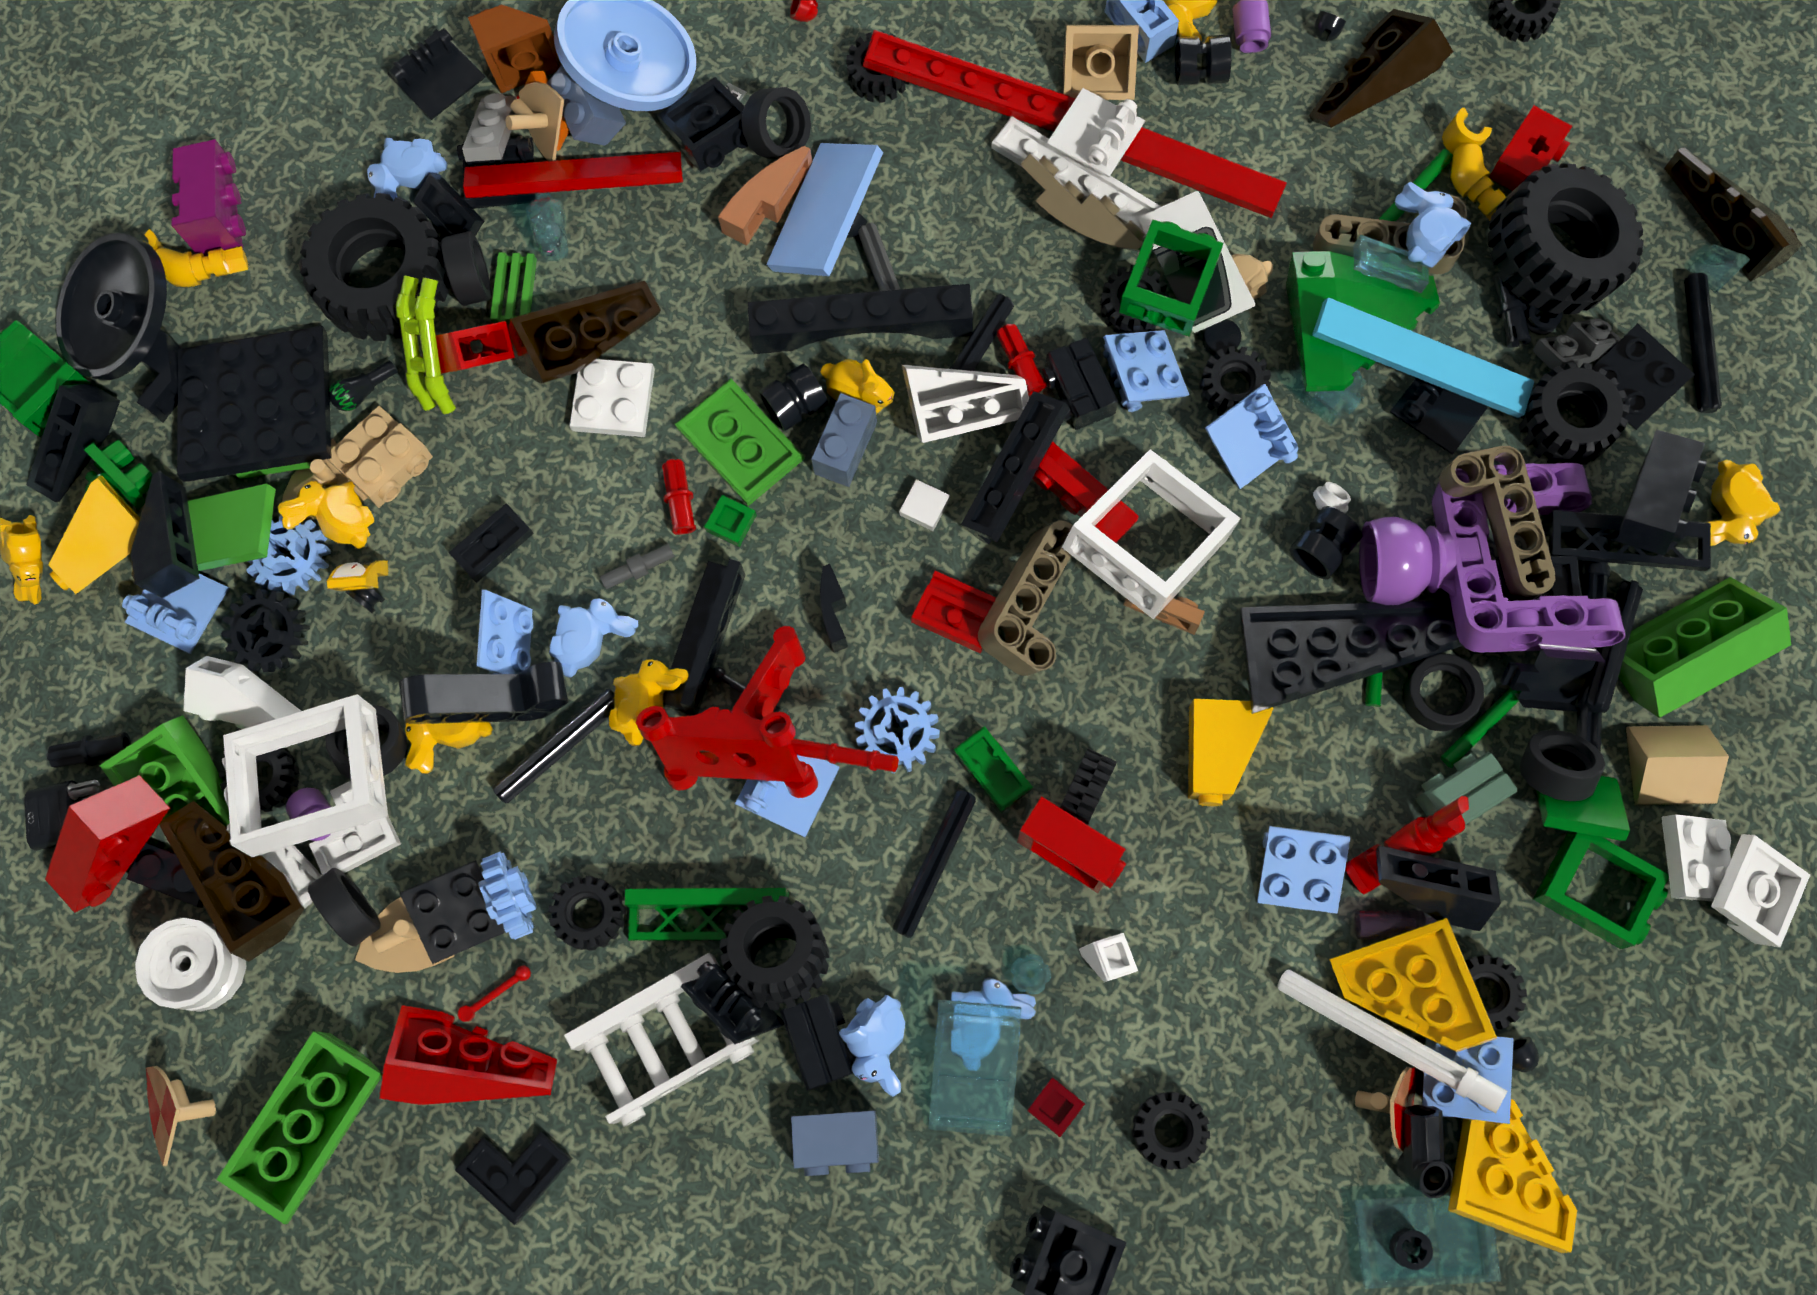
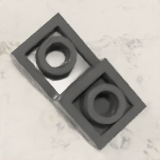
(1581, 344)

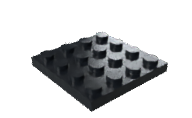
(253, 404)

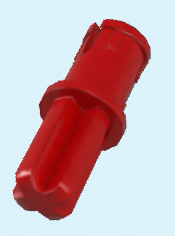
(1020, 358)
(678, 497)

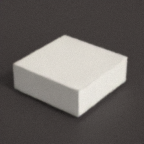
(924, 505)

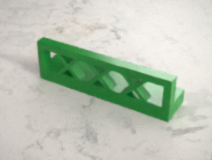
(691, 899)

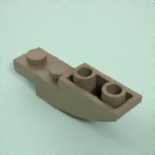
(1091, 218)

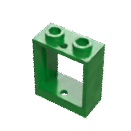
(1161, 309)
(1563, 869)

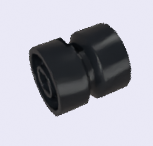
(1215, 59)
(793, 397)
(1323, 545)

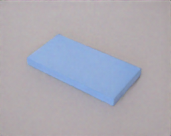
(825, 209)

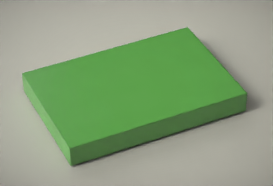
(739, 442)
(232, 526)

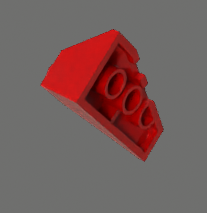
(447, 1064)

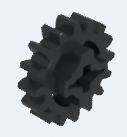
(253, 643)

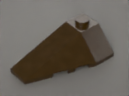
(1396, 56)
(1734, 215)
(575, 333)
(242, 893)

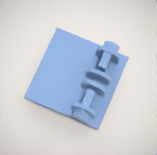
(1143, 367)
(1252, 437)
(179, 616)
(504, 635)
(777, 805)
(1303, 869)
(1492, 1062)

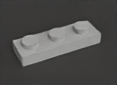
(488, 130)

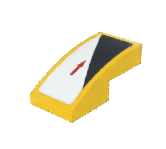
(357, 575)

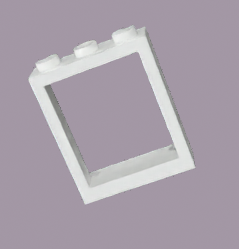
(1122, 569)
(365, 769)

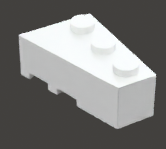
(961, 400)

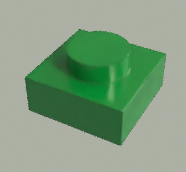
(730, 521)

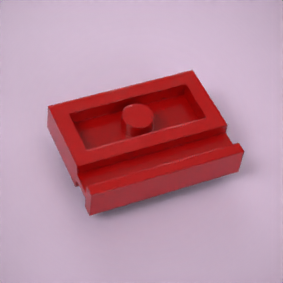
(953, 610)

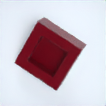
(1055, 1107)

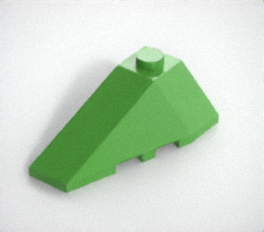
(175, 768)

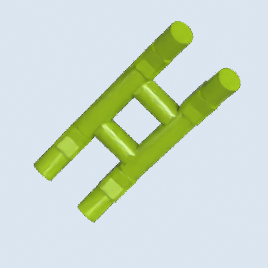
(430, 388)

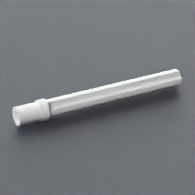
(1463, 1080)

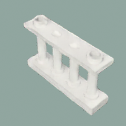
(629, 1019)

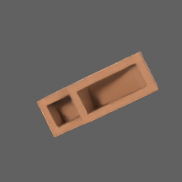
(765, 195)

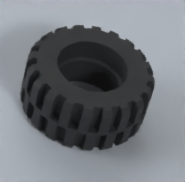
(1590, 213)
(349, 234)

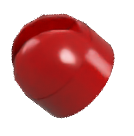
(803, 10)

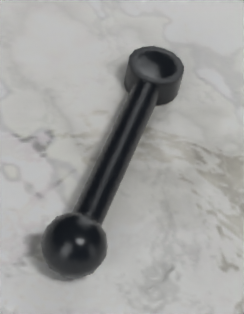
(719, 674)

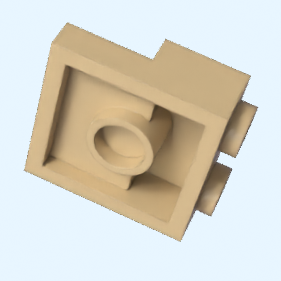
(380, 457)

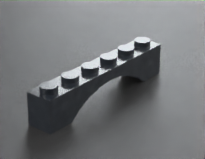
(923, 312)

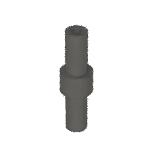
(637, 566)

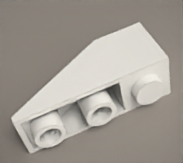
(231, 694)

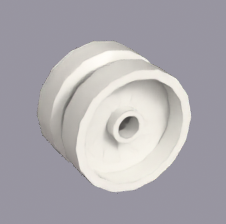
(188, 966)

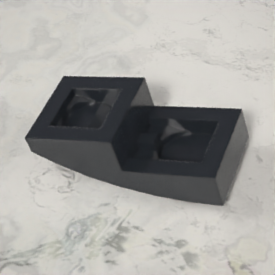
(832, 601)

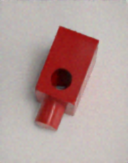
(456, 352)

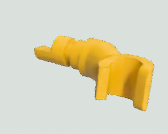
(1468, 166)
(191, 269)

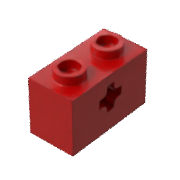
(1531, 148)

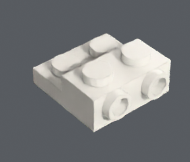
(1760, 892)

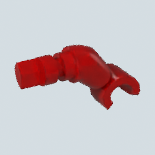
(1419, 836)

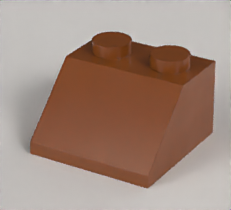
(514, 45)

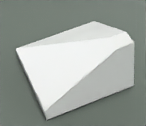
(1109, 957)

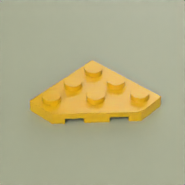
(1418, 984)
(1509, 1184)

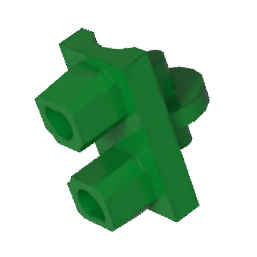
(109, 462)

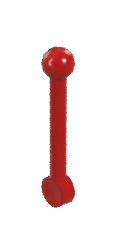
(467, 1013)

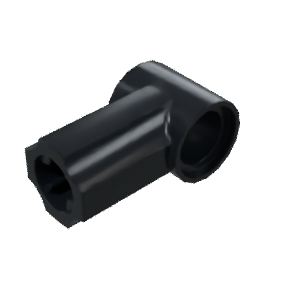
(1423, 1154)

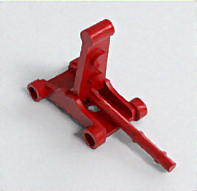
(751, 737)

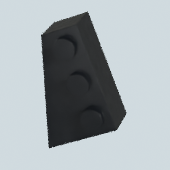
(1662, 493)

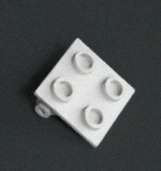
(1097, 131)

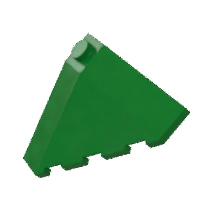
(1326, 274)

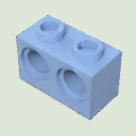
(1155, 21)

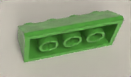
(1702, 645)
(301, 1125)

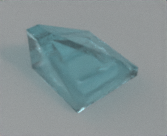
(1719, 265)

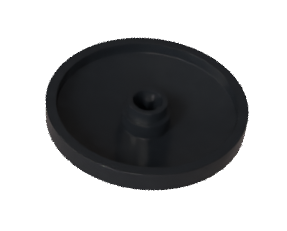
(111, 306)

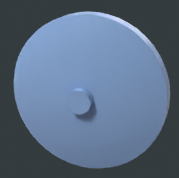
(625, 52)

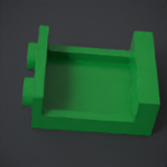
(31, 376)

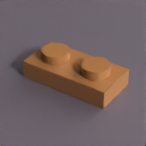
(1178, 613)

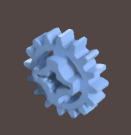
(274, 569)
(912, 725)
(507, 895)

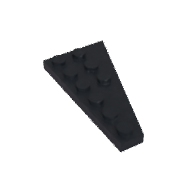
(1320, 647)

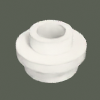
(1332, 496)

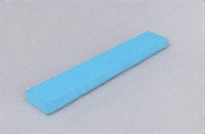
(1423, 357)

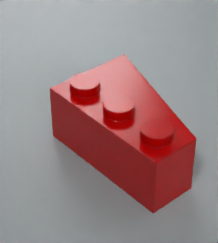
(102, 841)

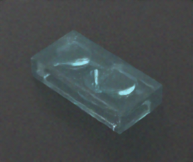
(1389, 264)

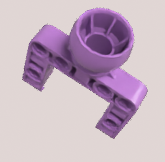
(1404, 559)

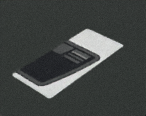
(1227, 290)

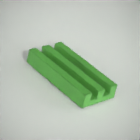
(500, 281)

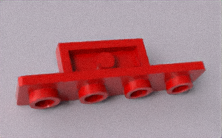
(1080, 491)

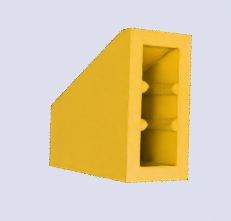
(95, 538)
(1220, 746)

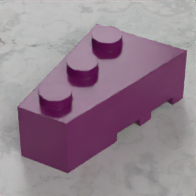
(206, 198)

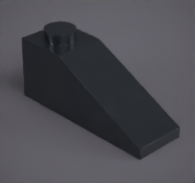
(77, 419)
(164, 541)
(1440, 887)

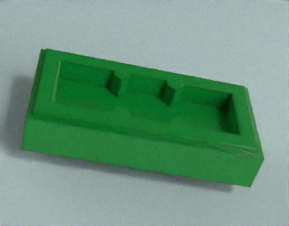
(993, 769)

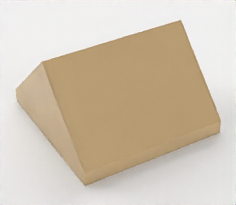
(1100, 60)
(1675, 764)

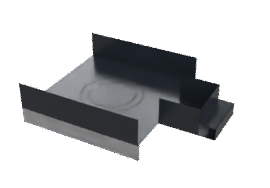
(1553, 679)

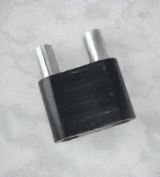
(47, 810)

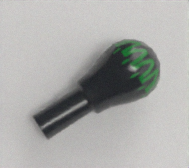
(351, 391)

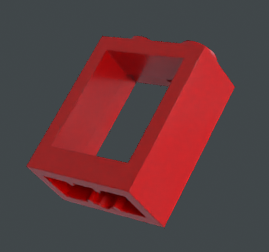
(1072, 846)

